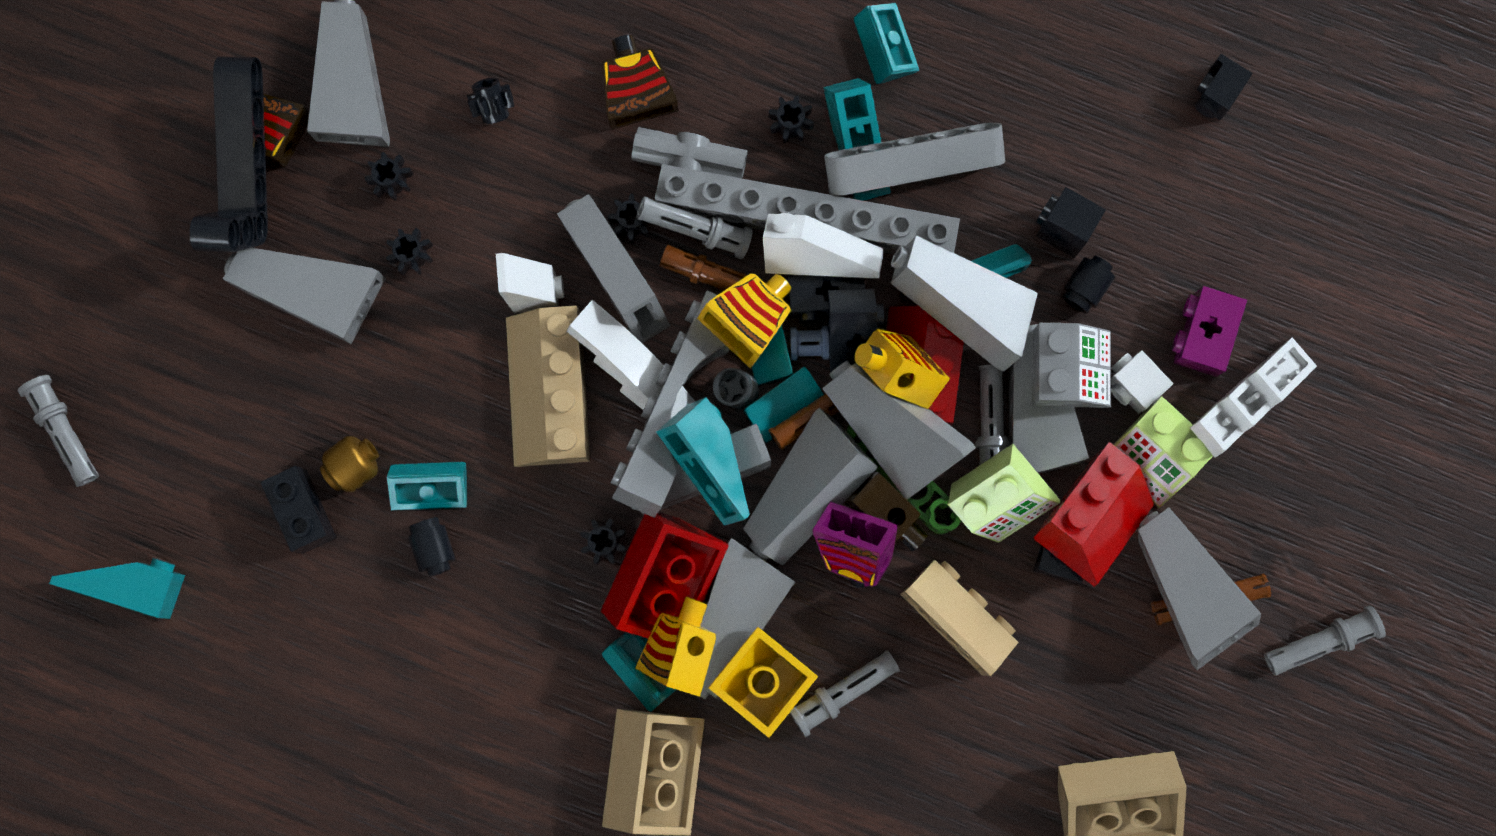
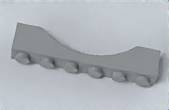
(651, 469)

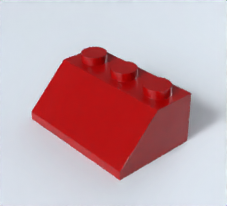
(939, 344)
(1097, 514)
(661, 570)

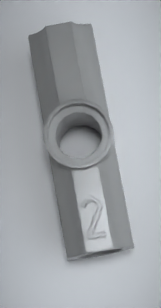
(688, 152)

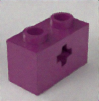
(1223, 315)

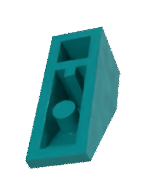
(854, 121)
(707, 455)
(135, 586)

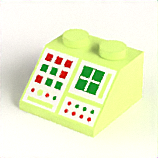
(1164, 450)
(1001, 496)

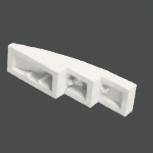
(622, 356)
(1253, 397)

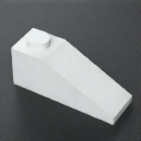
(814, 248)
(527, 283)

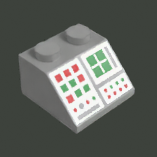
(1071, 366)

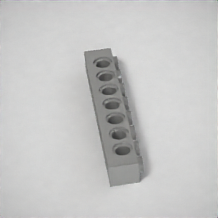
(749, 203)

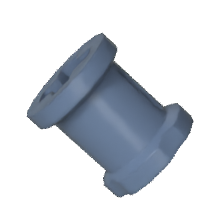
(799, 336)

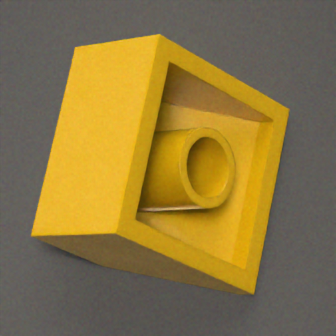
(763, 682)

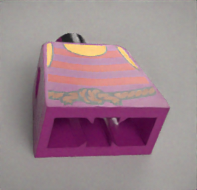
(855, 544)

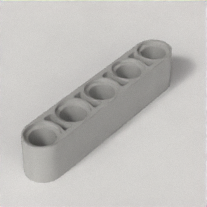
(914, 158)

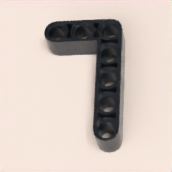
(240, 160)

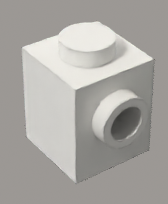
(1138, 381)

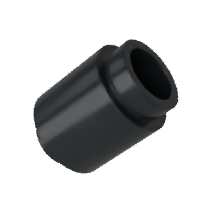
(1088, 284)
(431, 546)

